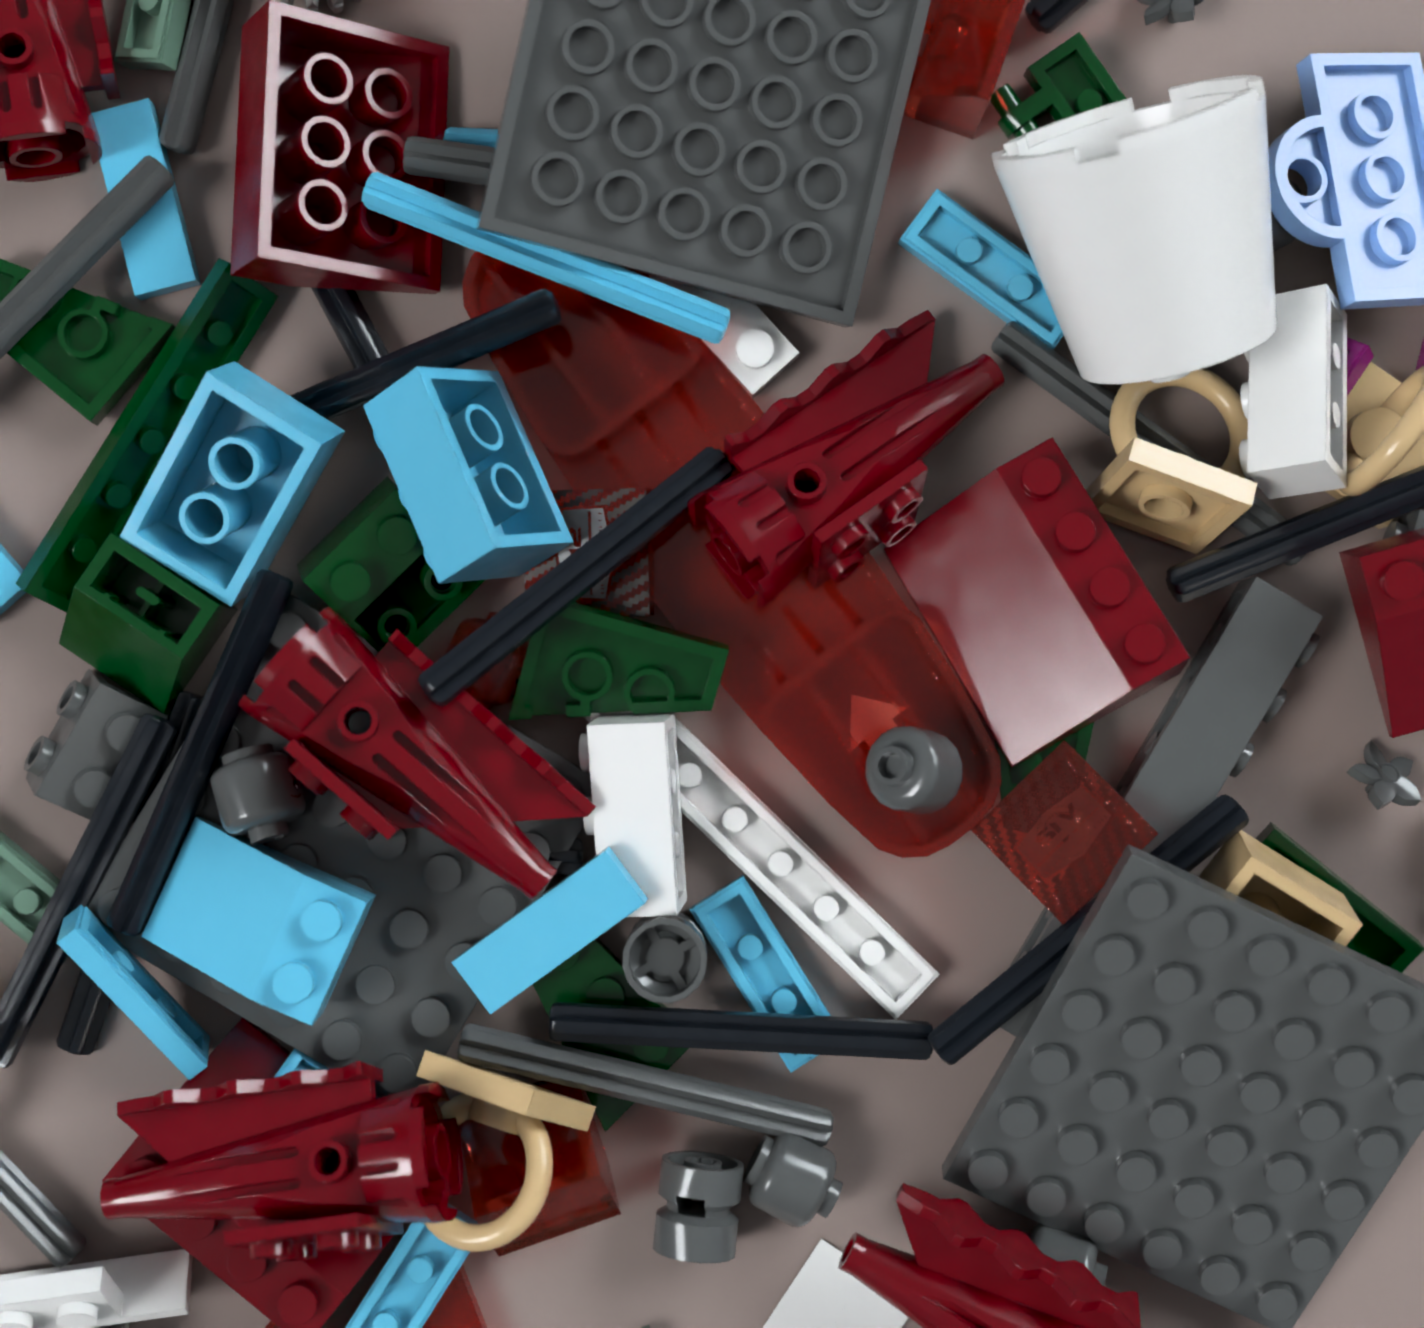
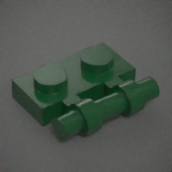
(1064, 84)

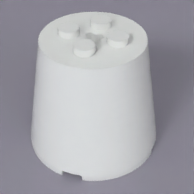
(1152, 228)

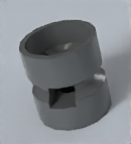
(665, 957)
(698, 1229)

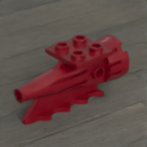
(46, 65)
(837, 464)
(418, 761)
(294, 1161)
(979, 1274)

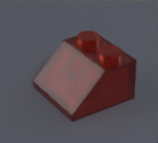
(961, 62)
(580, 1183)

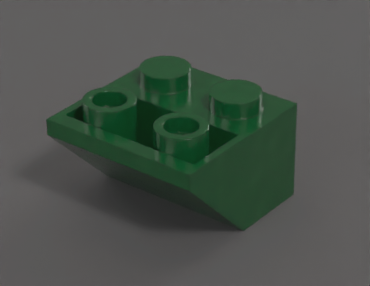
(377, 573)
(141, 623)

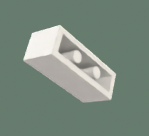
(1298, 398)
(638, 803)

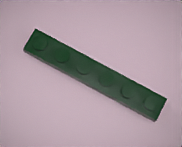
(206, 337)

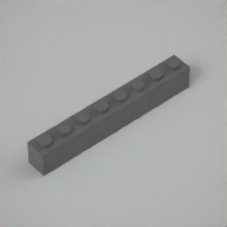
(1209, 719)

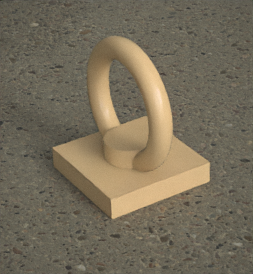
(1383, 430)
(1168, 491)
(512, 1108)

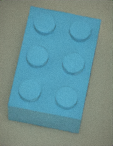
(467, 474)
(231, 482)

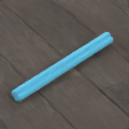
(580, 273)

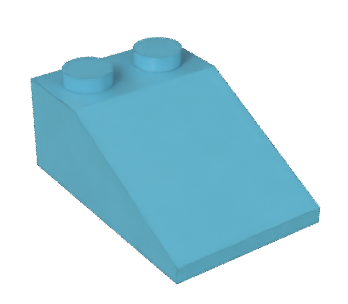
(258, 920)

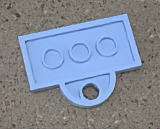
(1361, 174)

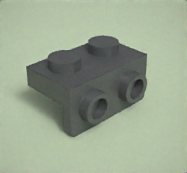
(85, 744)

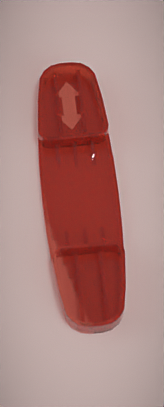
(812, 669)

